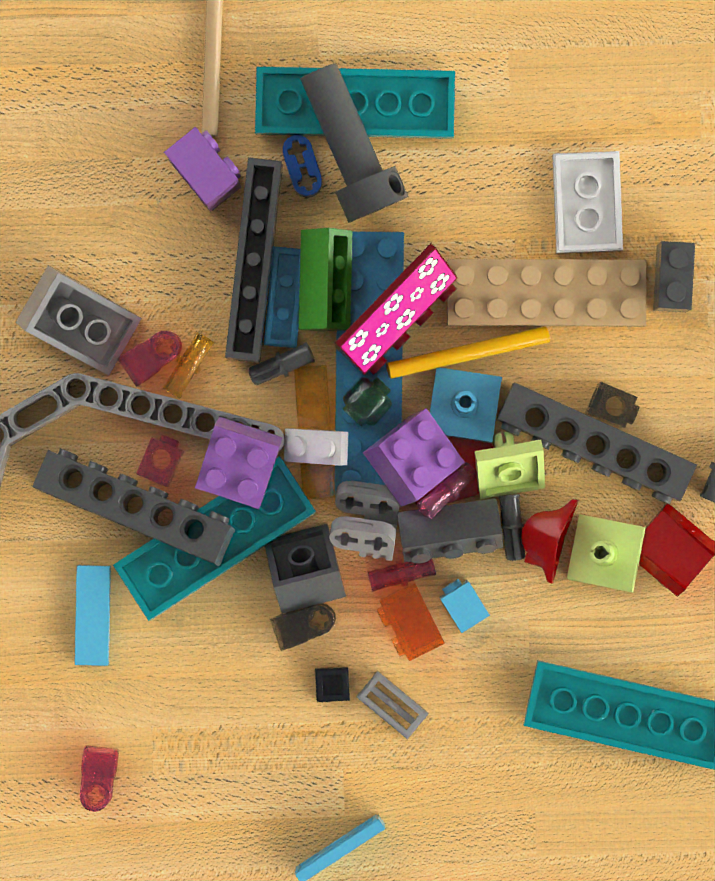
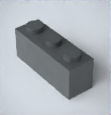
(452, 532)

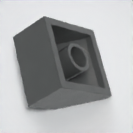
(304, 569)

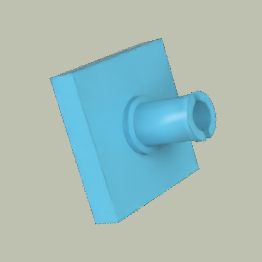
(465, 403)

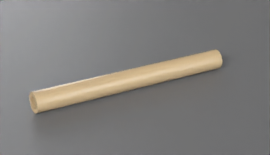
(212, 66)

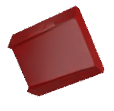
(675, 550)

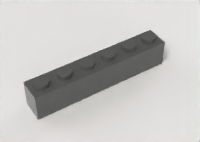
(254, 260)

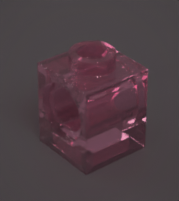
(147, 467)

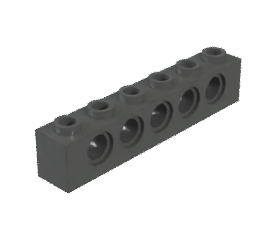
(676, 470)
(54, 481)

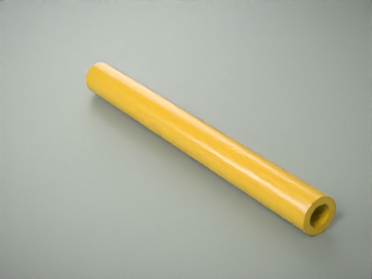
(467, 352)

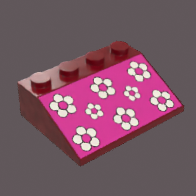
(397, 310)

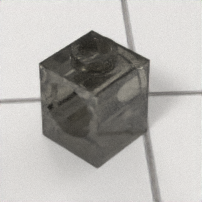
(597, 405)

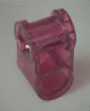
(146, 359)
(99, 771)

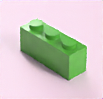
(325, 279)

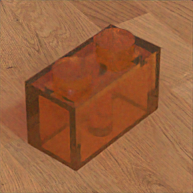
(411, 622)

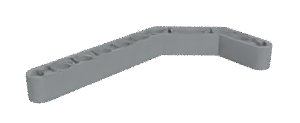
(124, 406)

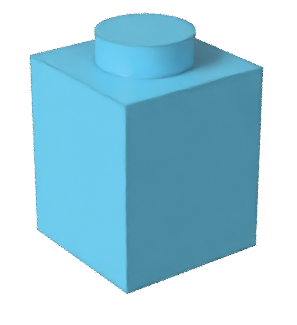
(463, 604)

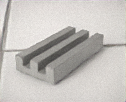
(370, 686)

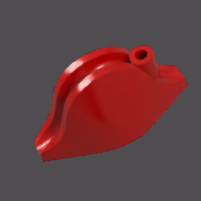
(544, 537)

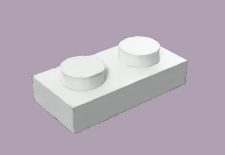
(316, 446)

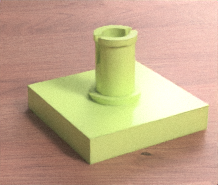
(509, 467)
(606, 553)

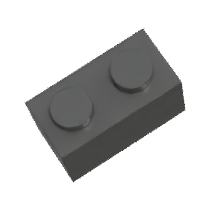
(674, 276)

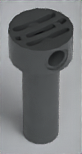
(367, 184)

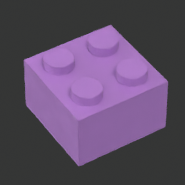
(203, 169)
(413, 457)
(238, 462)

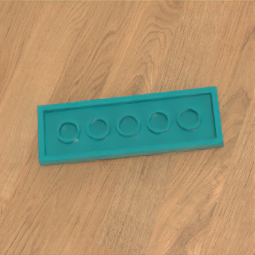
(386, 99)
(165, 575)
(622, 714)

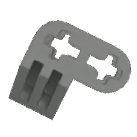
(377, 531)

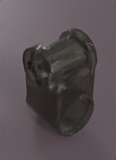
(297, 625)

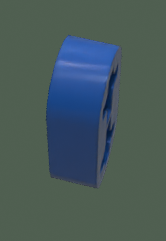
(309, 163)

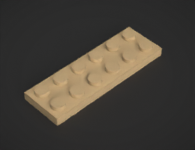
(548, 292)

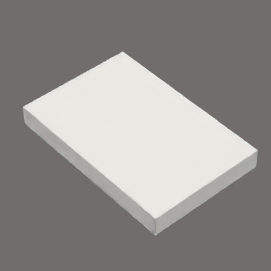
(587, 202)

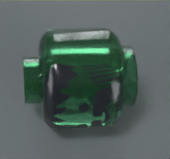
(367, 401)

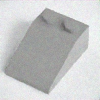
(78, 320)

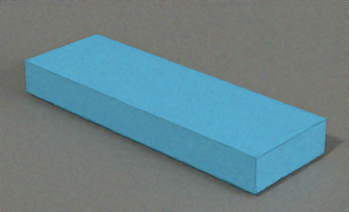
(92, 615)
(339, 848)

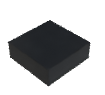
(332, 684)

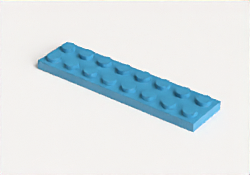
(375, 266)

